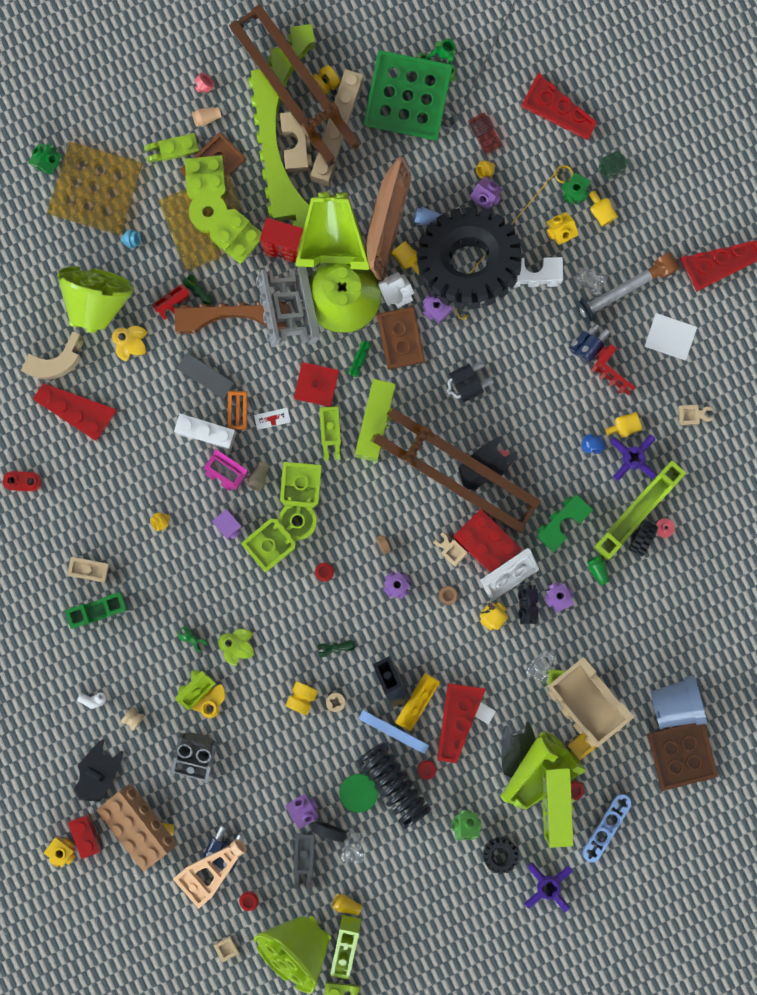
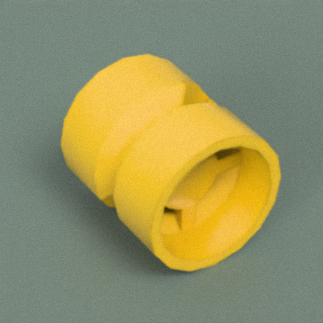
(330, 76)
(301, 698)

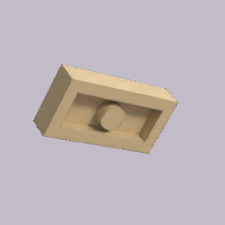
(88, 569)

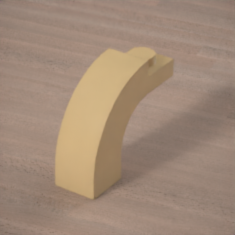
(58, 366)

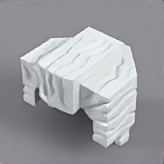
(396, 290)

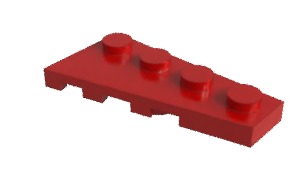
(558, 109)
(715, 265)
(78, 411)
(458, 715)

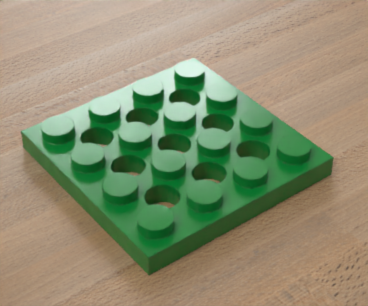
(381, 80)

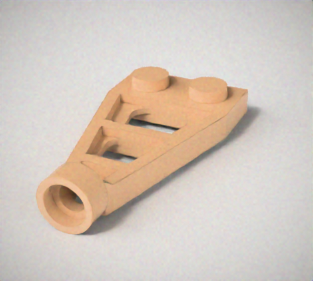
(192, 883)

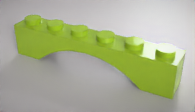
(639, 509)

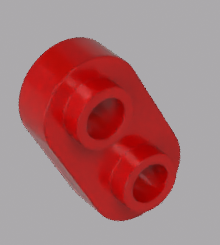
(21, 481)

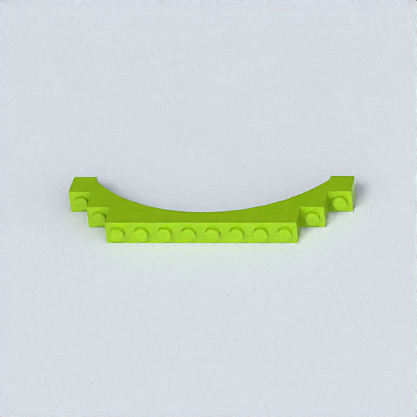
(284, 198)

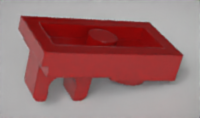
(175, 296)

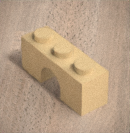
(297, 158)

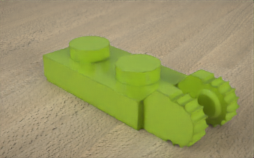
(173, 148)
(330, 430)

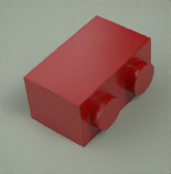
(85, 836)

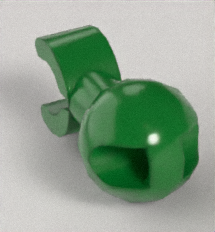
(188, 636)

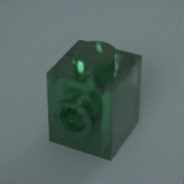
(612, 165)

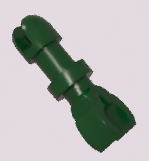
(198, 290)
(349, 645)

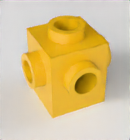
(561, 228)
(55, 855)

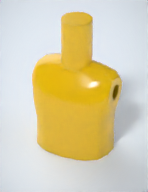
(602, 209)
(406, 256)
(625, 425)

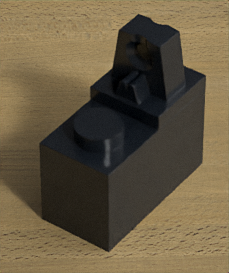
(391, 682)

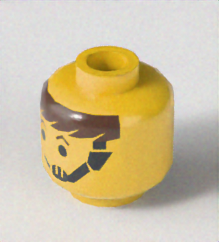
(493, 616)

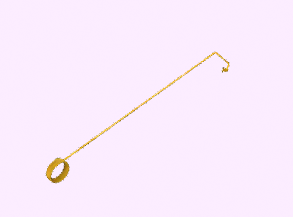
(563, 166)

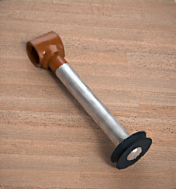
(661, 267)

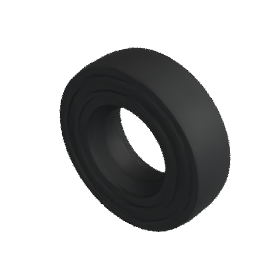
(329, 831)

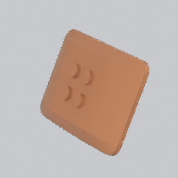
(387, 217)

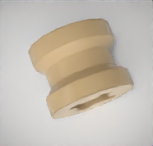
(334, 701)
(132, 718)

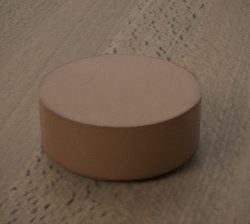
(383, 544)
(448, 595)

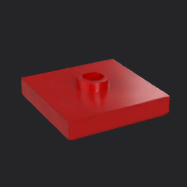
(316, 384)

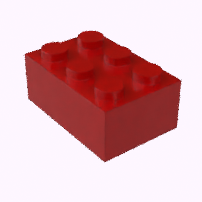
(281, 240)
(486, 542)

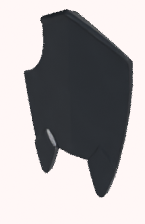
(491, 458)
(515, 748)
(96, 773)

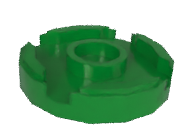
(358, 793)

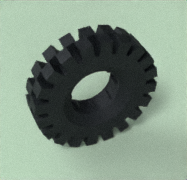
(462, 231)

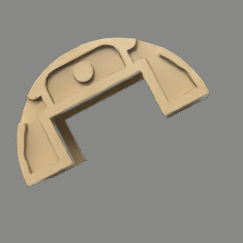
(589, 703)

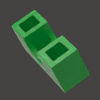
(573, 509)
(96, 610)

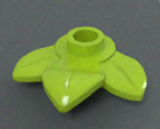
(239, 647)

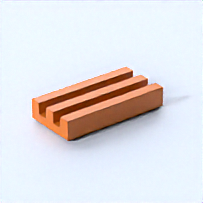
(245, 406)

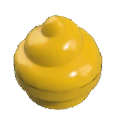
(485, 169)
(160, 521)

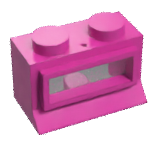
(226, 470)

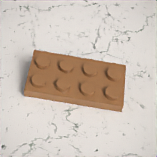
(137, 827)

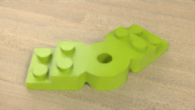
(226, 227)
(278, 536)

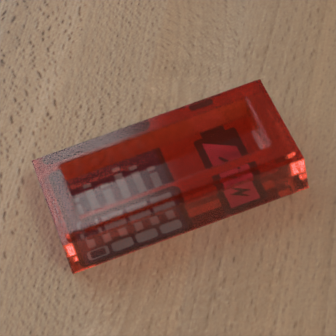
(484, 133)

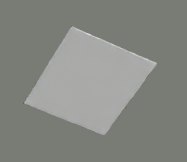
(670, 336)

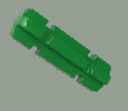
(359, 358)

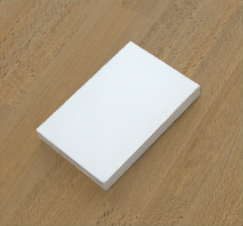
(509, 574)

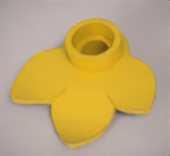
(131, 344)
(212, 697)

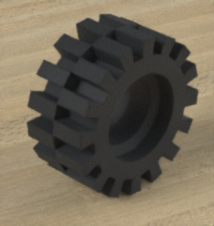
(643, 538)
(503, 867)

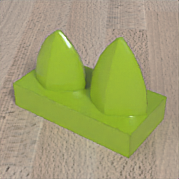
(190, 694)

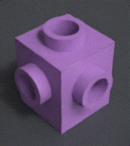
(486, 193)
(437, 314)
(400, 592)
(565, 601)
(303, 810)

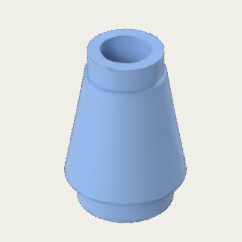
(425, 216)

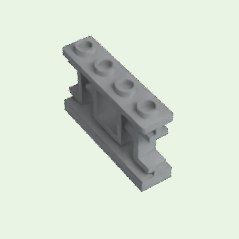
(302, 303)

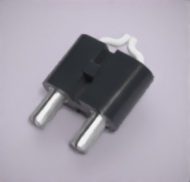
(466, 382)

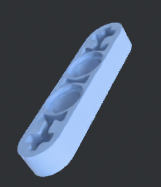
(393, 731)
(609, 829)

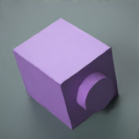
(227, 525)

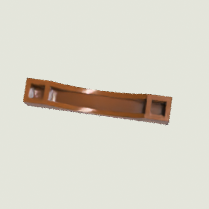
(192, 320)

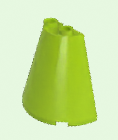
(332, 234)
(526, 783)

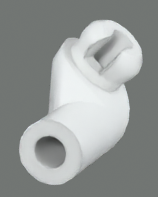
(94, 701)

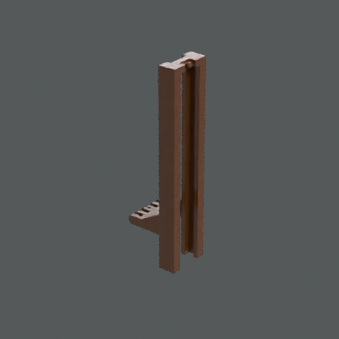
(307, 125)
(425, 433)

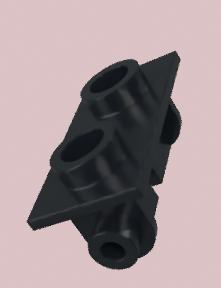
(527, 595)

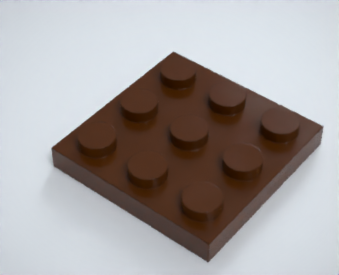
(682, 755)

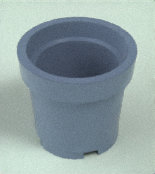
(679, 704)

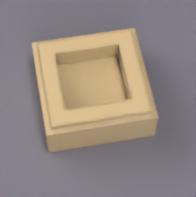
(226, 948)

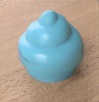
(131, 238)

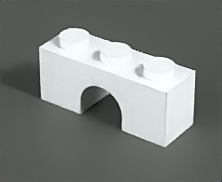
(549, 274)
(205, 431)

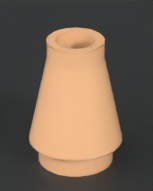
(205, 116)

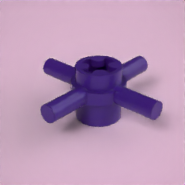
(639, 451)
(542, 881)

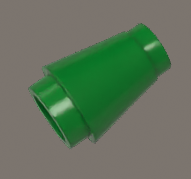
(598, 569)

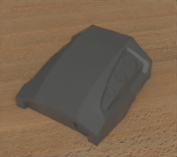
(194, 756)

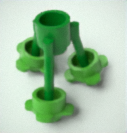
(446, 50)

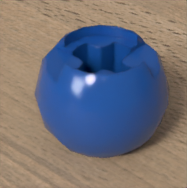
(593, 444)

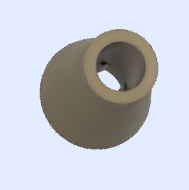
(258, 476)

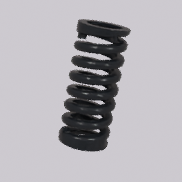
(418, 811)

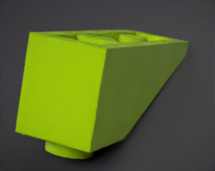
(345, 947)

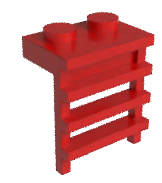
(603, 369)

